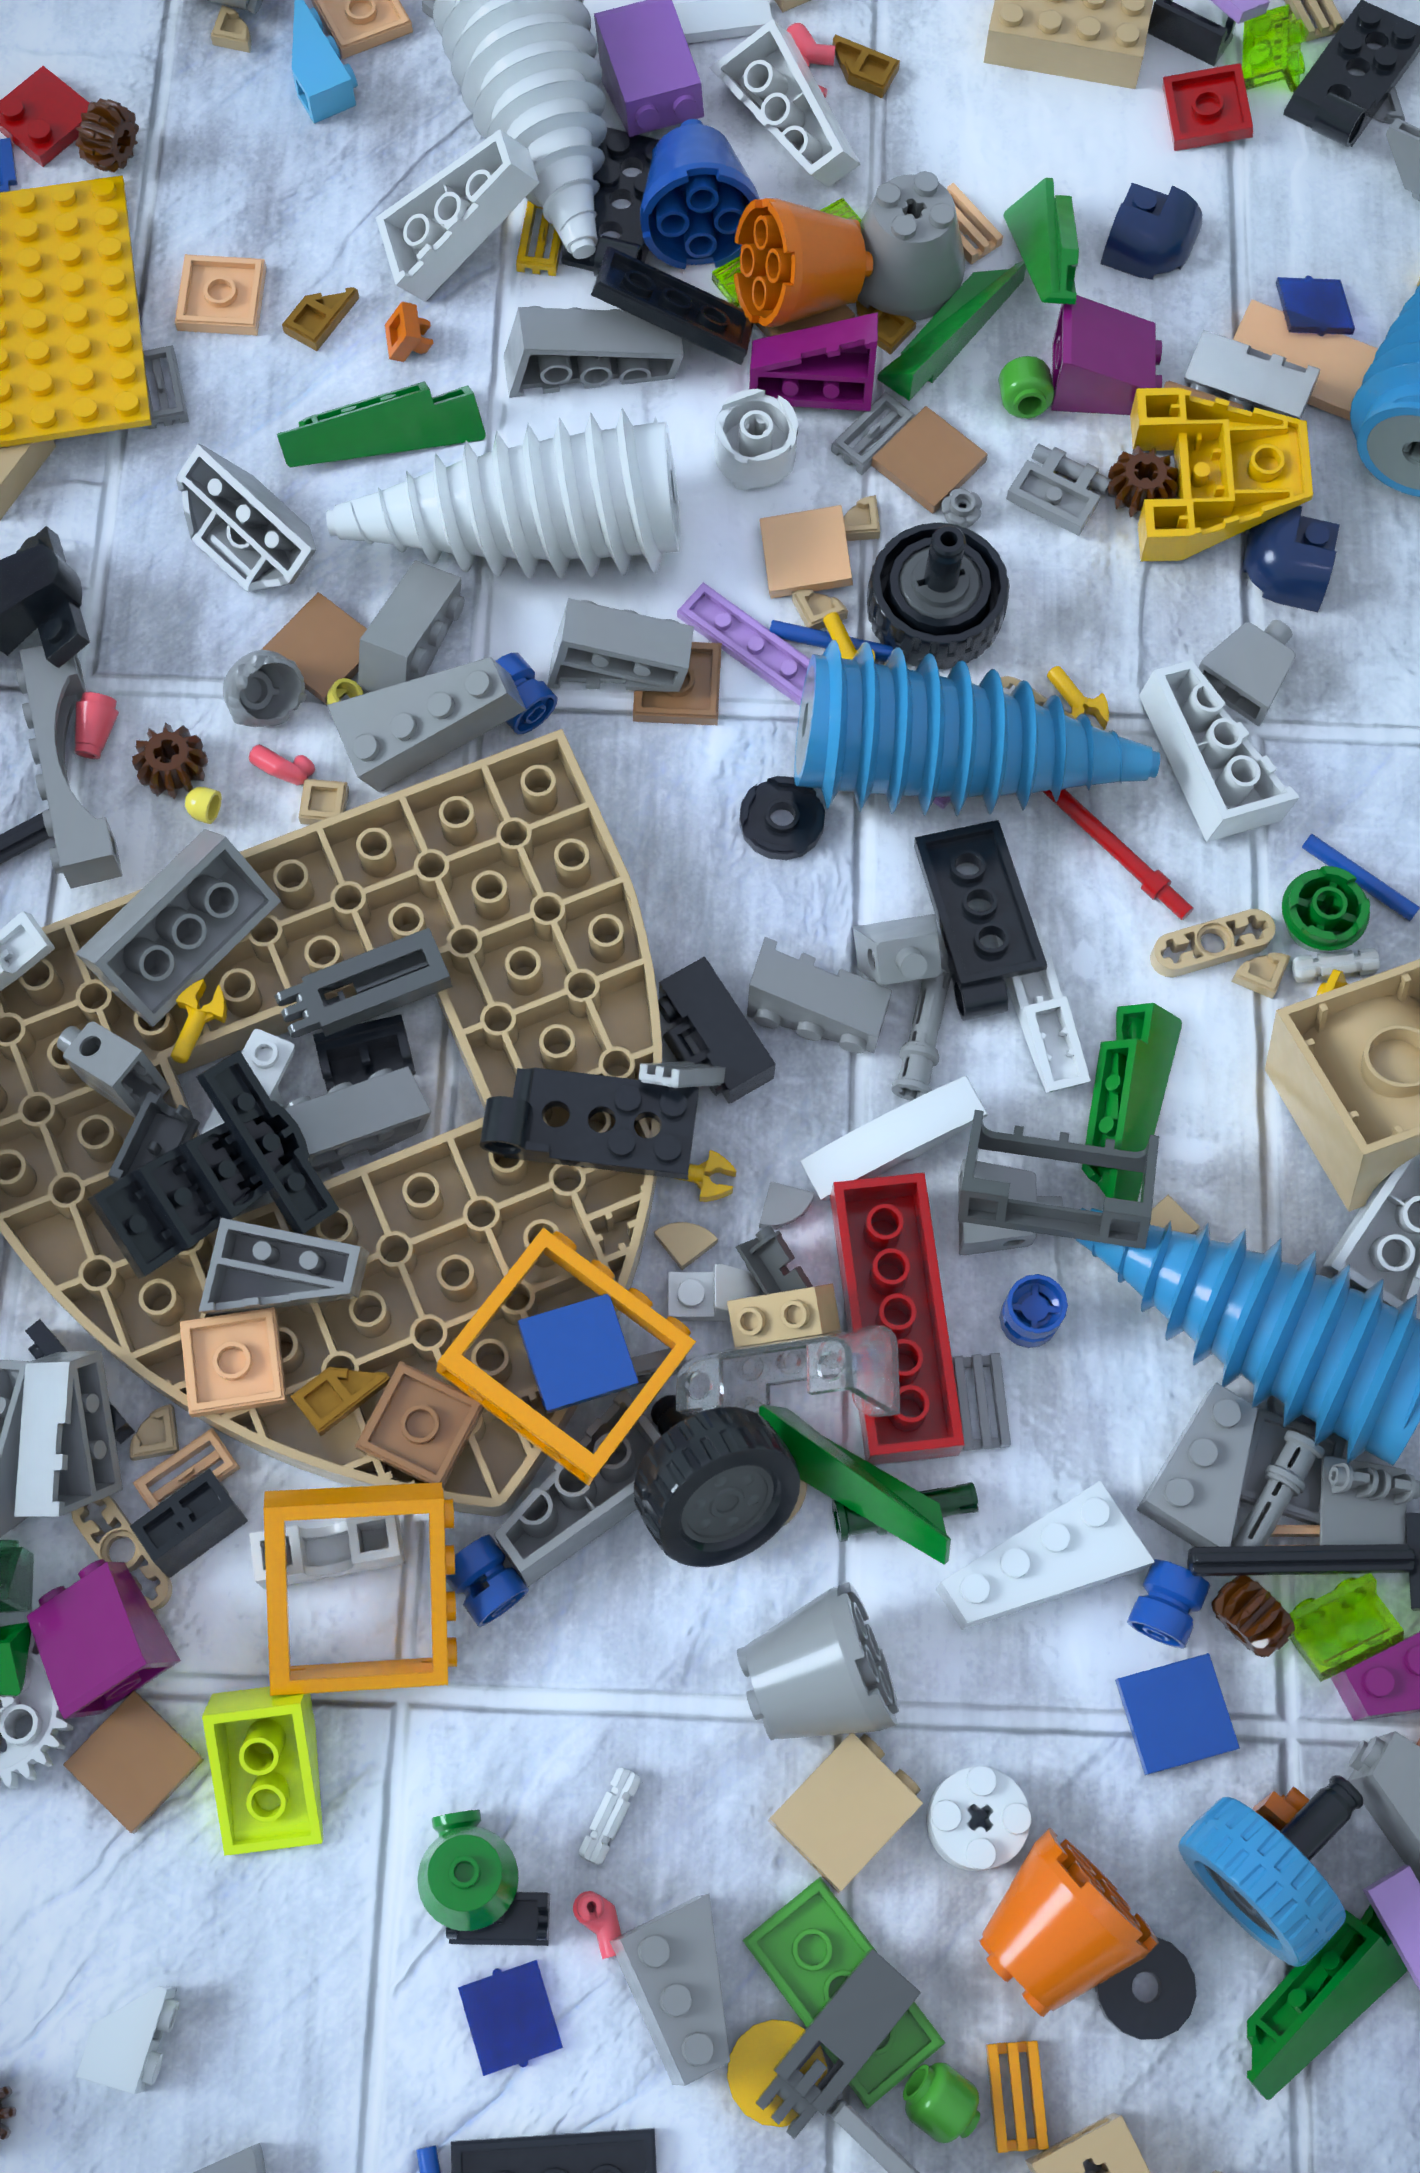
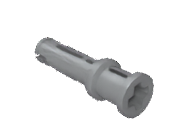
(919, 1052)
(1283, 1476)

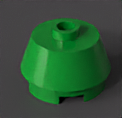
(1325, 909)
(467, 1878)

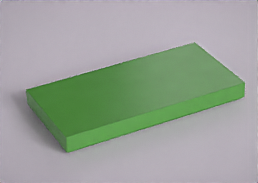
(808, 1955)

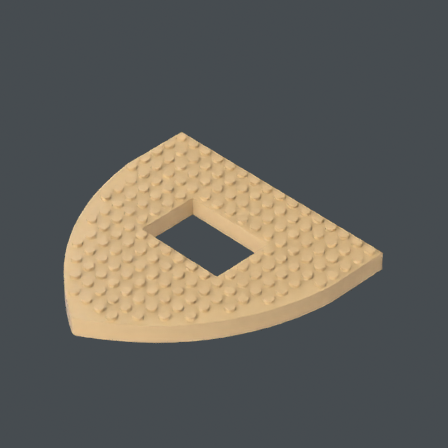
(542, 975)

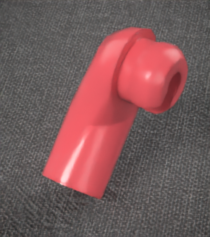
(815, 53)
(281, 768)
(600, 1918)

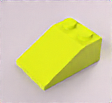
(264, 1769)

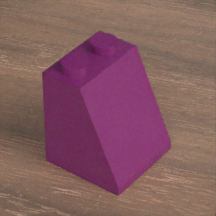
(1102, 358)
(99, 1640)

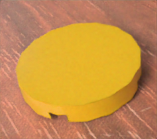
(753, 2065)

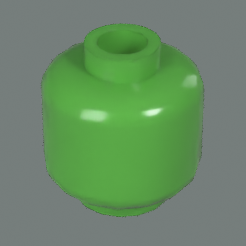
(1026, 387)
(941, 2102)

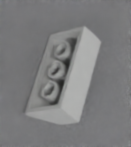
(179, 926)

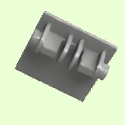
(1364, 1502)

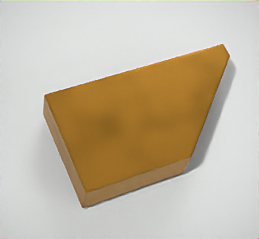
(864, 66)
(319, 316)
(891, 328)
(336, 1395)

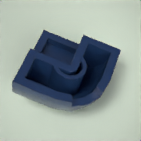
(1152, 232)
(1292, 558)

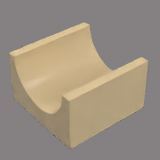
(1354, 1077)

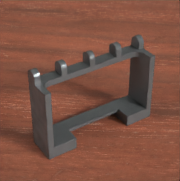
(1118, 1224)

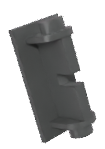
(767, 1261)

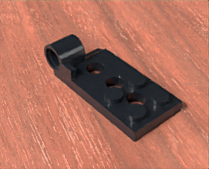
(1318, 97)
(620, 153)
(975, 969)
(518, 1130)

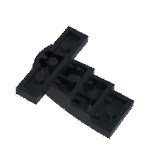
(41, 594)
(215, 1175)

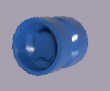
(535, 694)
(1033, 1311)
(481, 1563)
(1170, 1599)

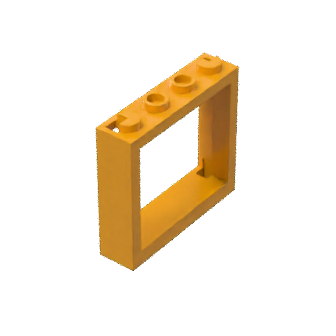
(519, 1414)
(347, 1503)

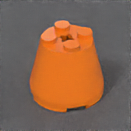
(797, 262)
(1062, 1927)

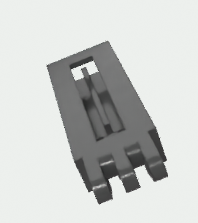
(382, 979)
(851, 2028)

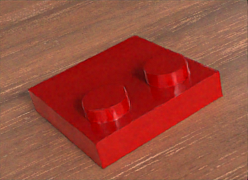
(1207, 107)
(42, 115)

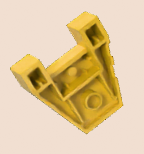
(1230, 466)

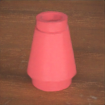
(93, 723)

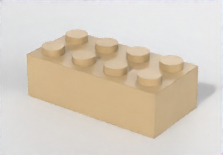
(1071, 38)

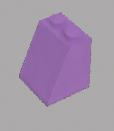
(648, 66)

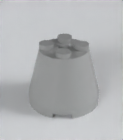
(913, 247)
(820, 1671)

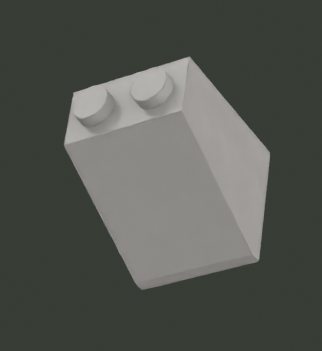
(1389, 1782)

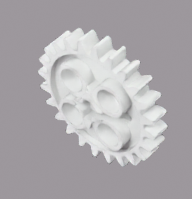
(40, 1702)

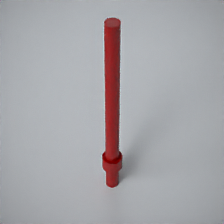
(1154, 883)

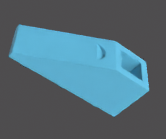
(318, 74)

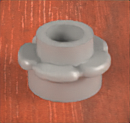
(962, 516)

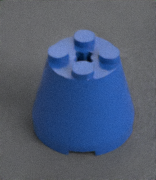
(694, 197)

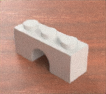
(335, 1549)

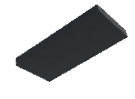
(673, 305)
(559, 2153)

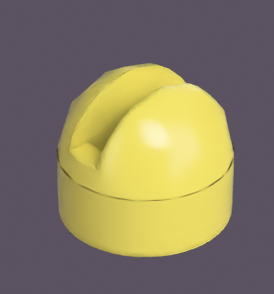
(341, 688)
(203, 804)

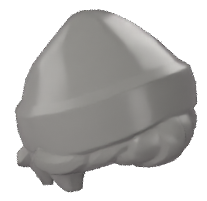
(263, 689)

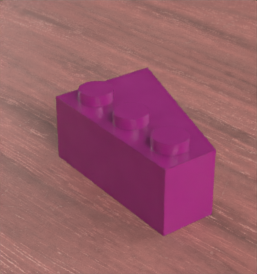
(819, 364)
(1383, 1683)

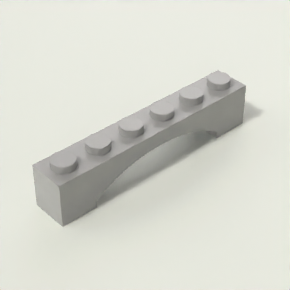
(84, 845)

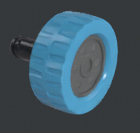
(1267, 1873)

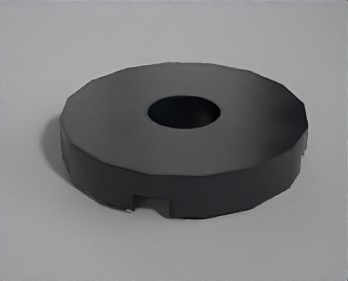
(776, 840)
(1169, 2007)

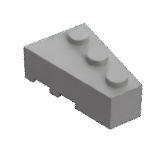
(1250, 376)
(409, 628)
(65, 1436)
(1205, 1472)

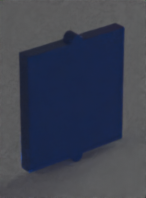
(1315, 306)
(510, 2017)

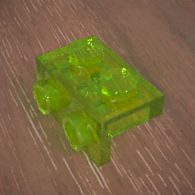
(1273, 48)
(1343, 1627)

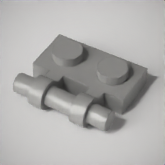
(1055, 497)

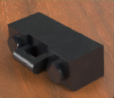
(717, 1026)

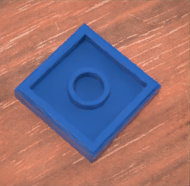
(577, 1353)
(1177, 1714)

